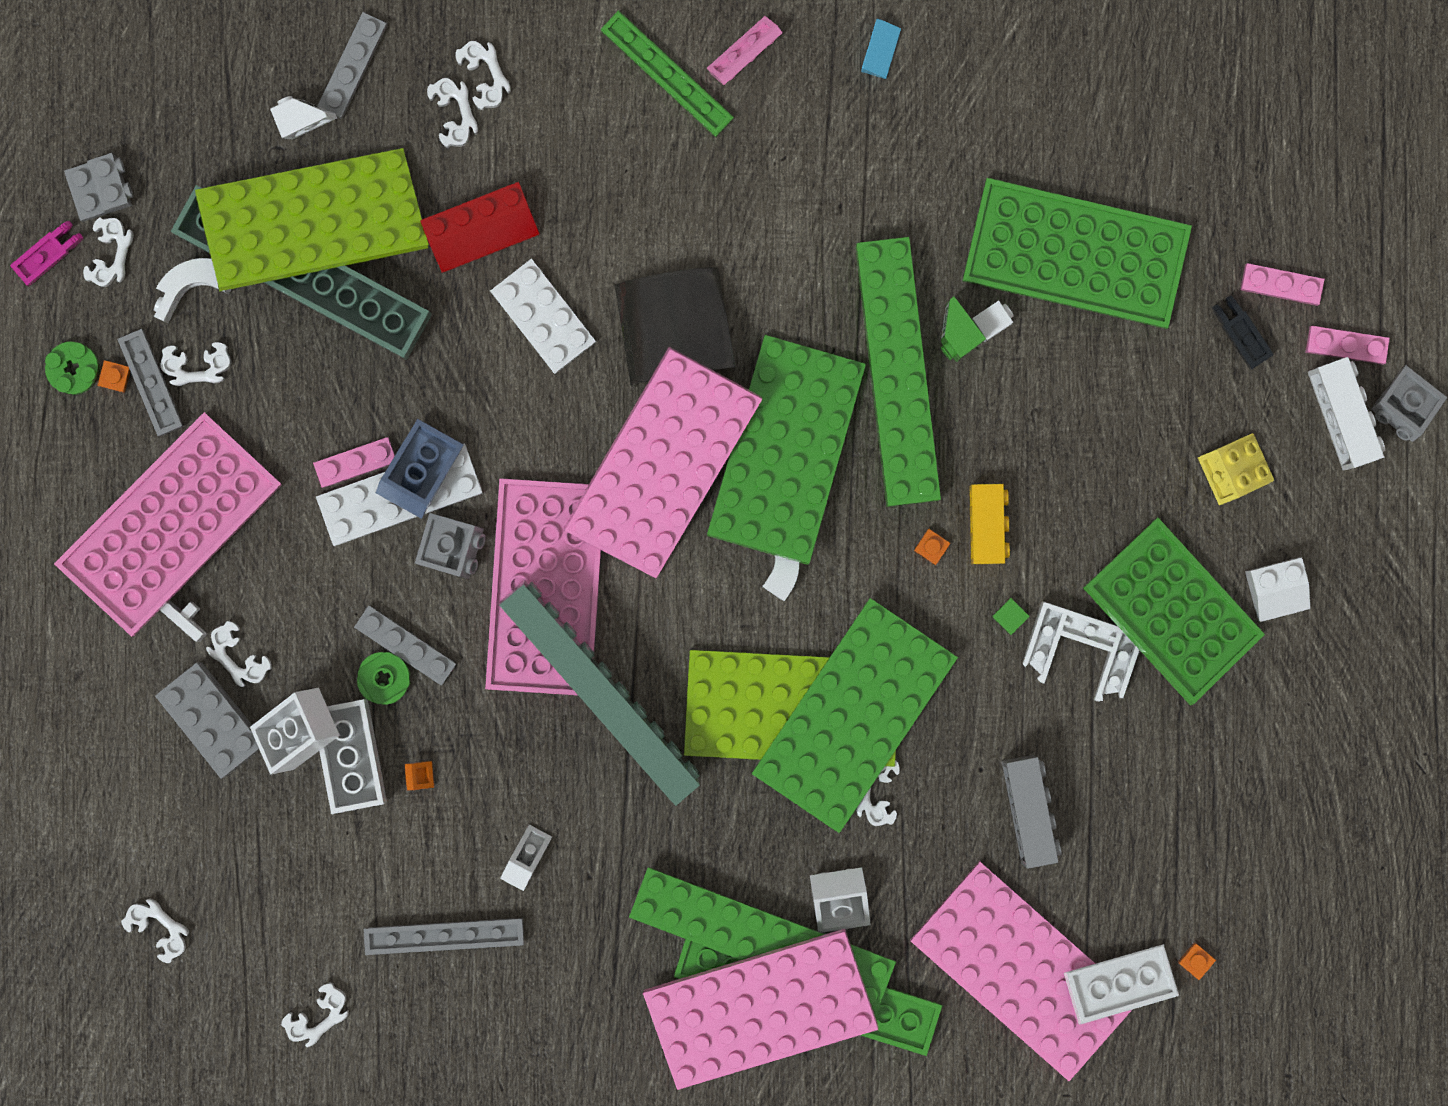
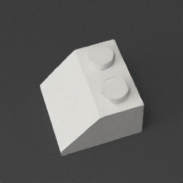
(1279, 589)
(840, 900)

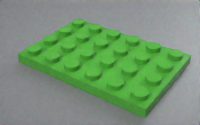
(1174, 611)

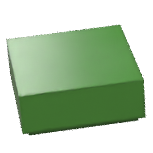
(1010, 616)

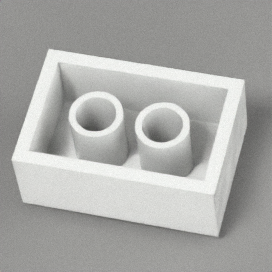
(294, 731)

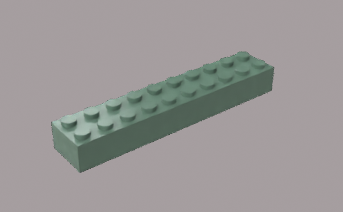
(337, 294)
(600, 693)

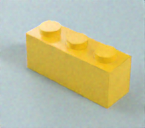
(988, 524)

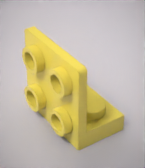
(1236, 469)

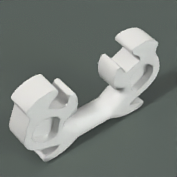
(492, 95)
(458, 134)
(112, 230)
(172, 365)
(254, 671)
(877, 814)
(138, 915)
(298, 1029)

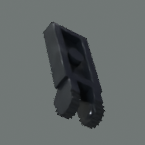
(1243, 334)

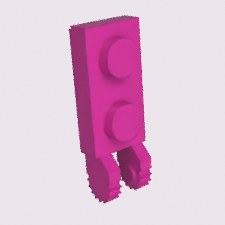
(45, 254)

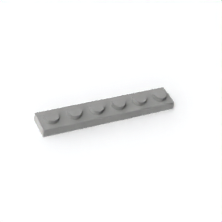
(443, 936)

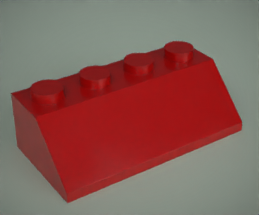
(480, 227)

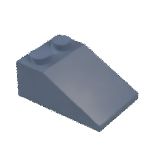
(419, 468)

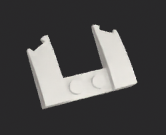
(1057, 621)

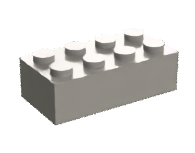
(209, 719)
(1030, 811)

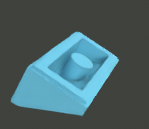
(881, 49)

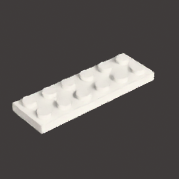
(360, 511)

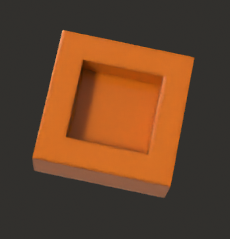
(114, 376)
(931, 546)
(419, 775)
(1196, 961)

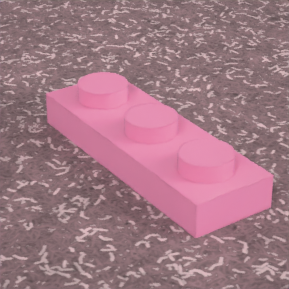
(744, 50)
(1282, 284)
(1347, 344)
(354, 462)

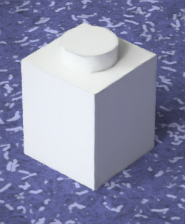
(993, 320)

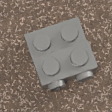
(99, 187)
(1408, 404)
(450, 546)

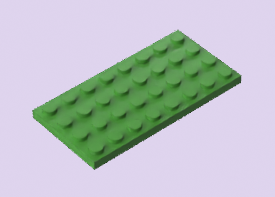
(1077, 253)
(788, 450)
(854, 715)

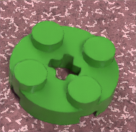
(58, 361)
(387, 663)

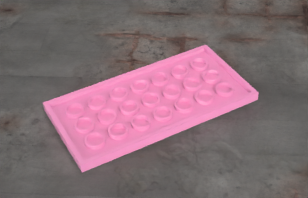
(662, 462)
(168, 524)
(563, 567)
(1014, 968)
(761, 1009)

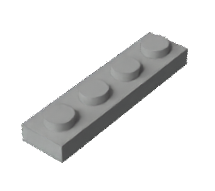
(352, 65)
(150, 382)
(405, 645)

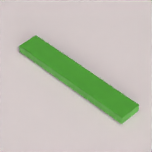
(667, 74)

